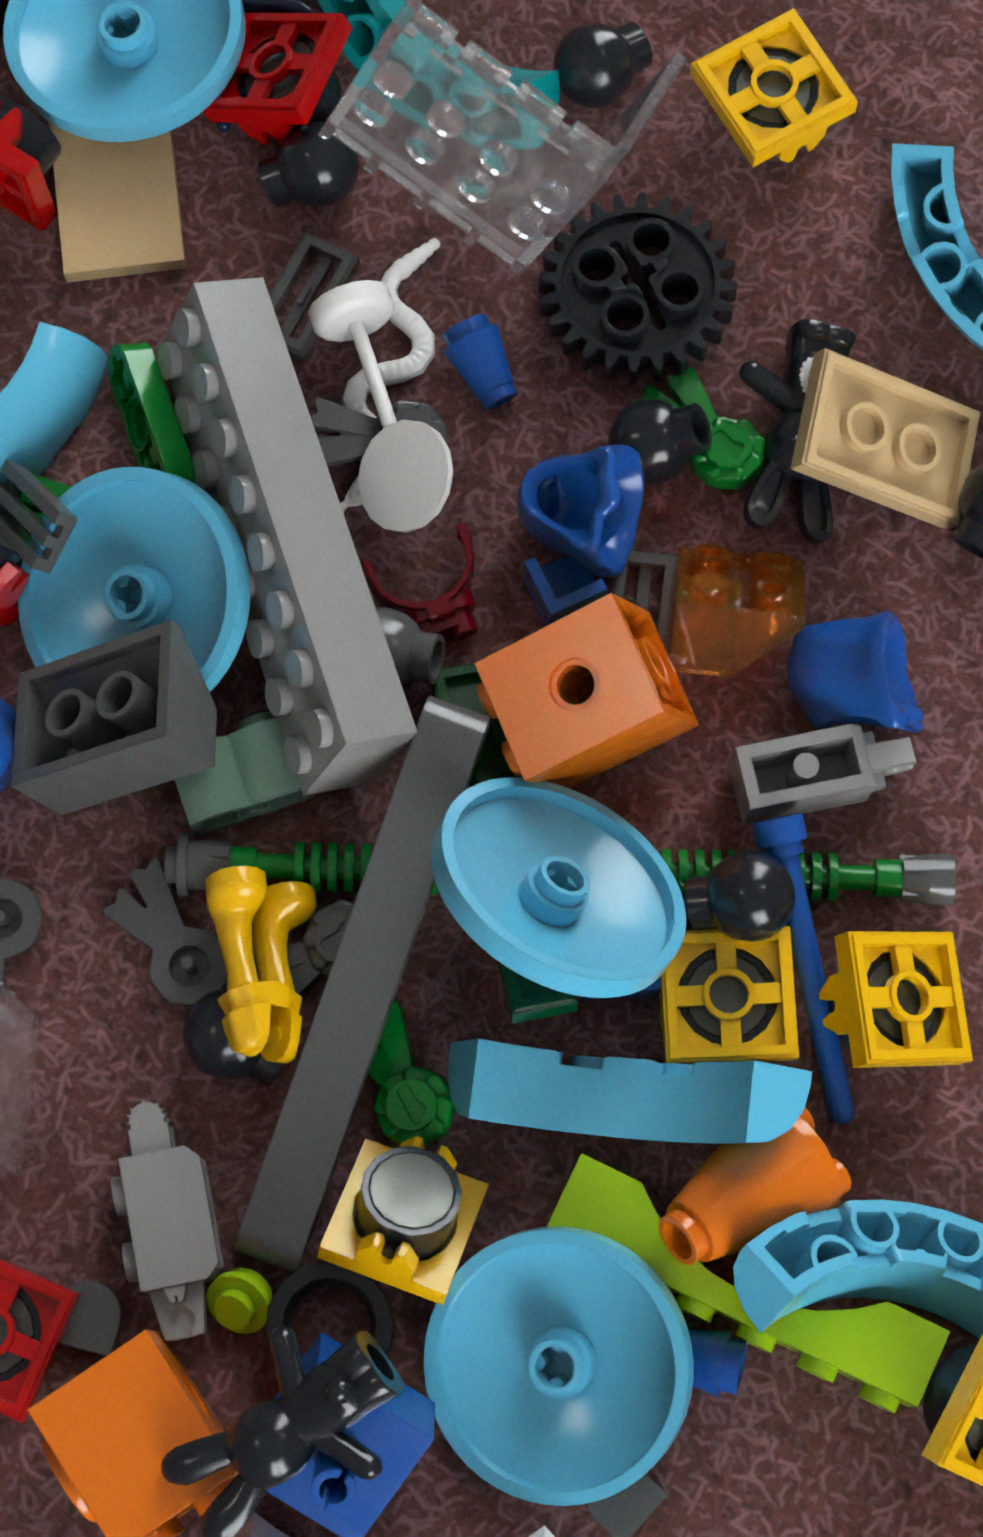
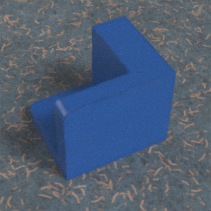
(560, 587)

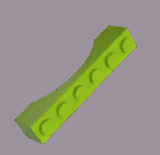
(872, 1345)

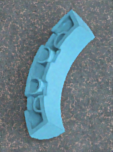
(936, 234)
(48, 397)
(625, 1095)
(868, 1252)

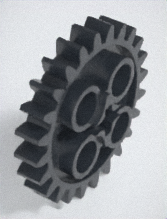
(685, 267)

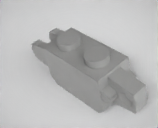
(170, 1223)

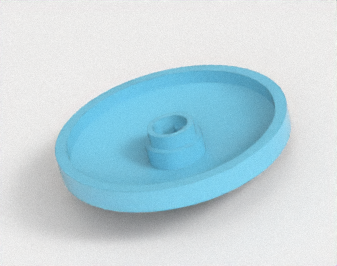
(122, 63)
(137, 557)
(558, 887)
(559, 1366)

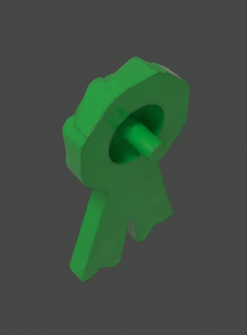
(736, 446)
(410, 1097)

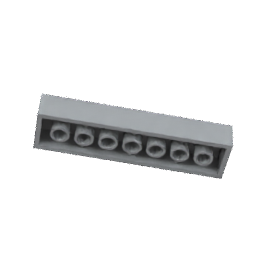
(308, 596)

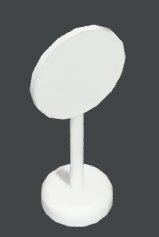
(408, 463)

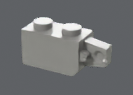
(814, 771)

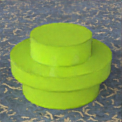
(240, 1300)

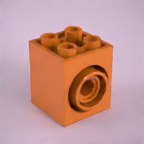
(584, 694)
(116, 1427)

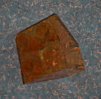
(732, 608)

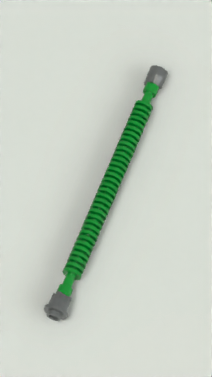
(913, 878)

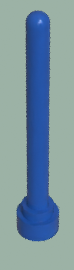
(782, 840)

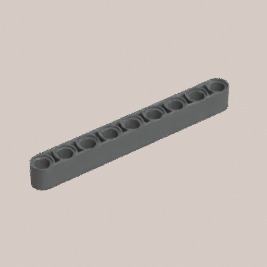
(360, 989)

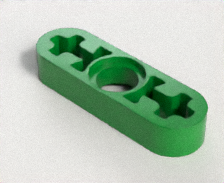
(148, 410)

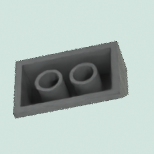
(112, 721)

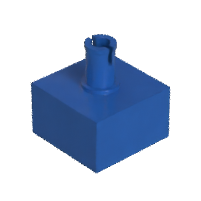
(395, 1432)

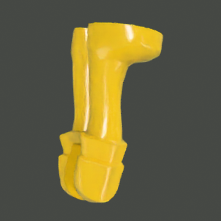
(257, 919)

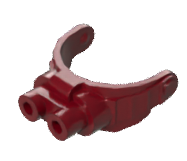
(444, 615)

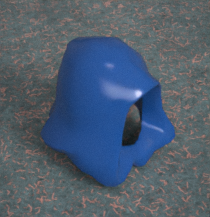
(585, 506)
(854, 673)

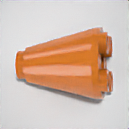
(751, 1189)

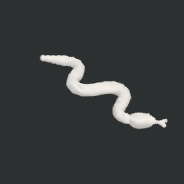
(401, 369)

